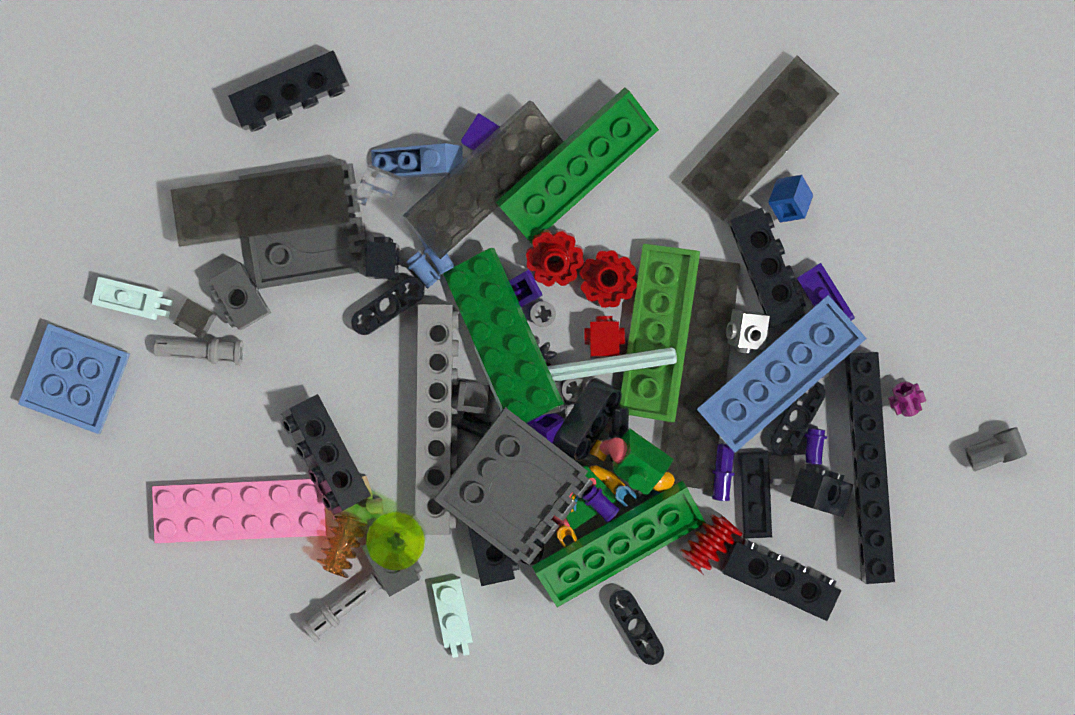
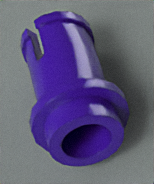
(815, 445)
(600, 503)

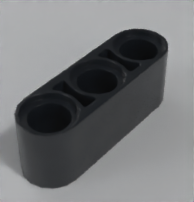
(587, 419)

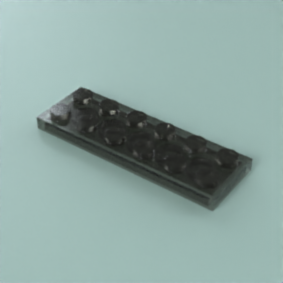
(759, 138)
(482, 179)
(260, 206)

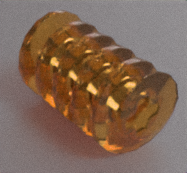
(341, 544)

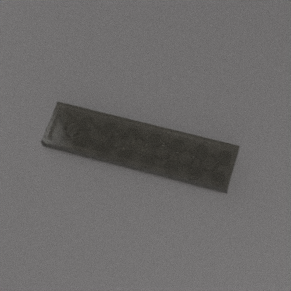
(691, 438)

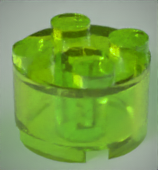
(382, 549)

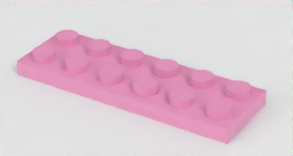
(238, 511)

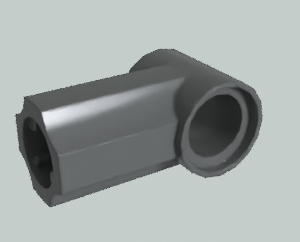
(1003, 447)

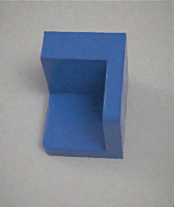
(790, 198)

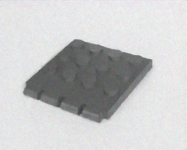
(311, 252)
(514, 487)

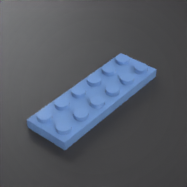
(781, 373)

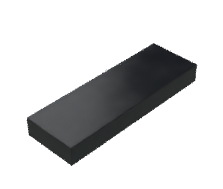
(755, 495)

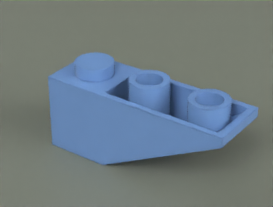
(418, 160)

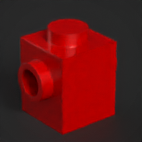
(604, 336)

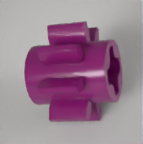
(907, 399)

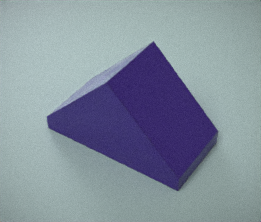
(525, 288)

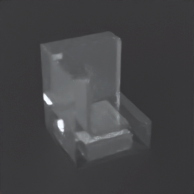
(379, 183)

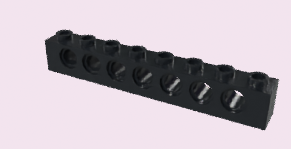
(869, 468)

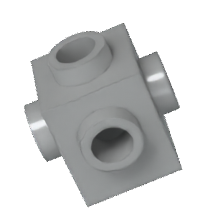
(748, 330)

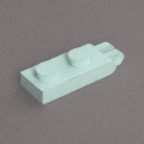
(129, 298)
(453, 615)

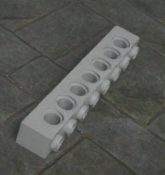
(429, 317)

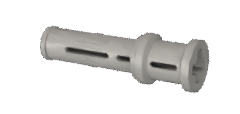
(211, 350)
(331, 615)

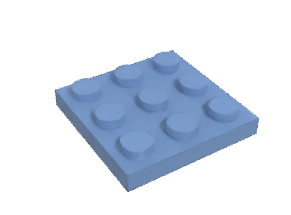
(74, 379)

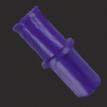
(723, 472)

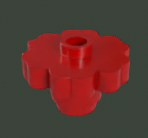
(557, 244)
(608, 263)

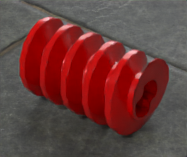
(710, 542)

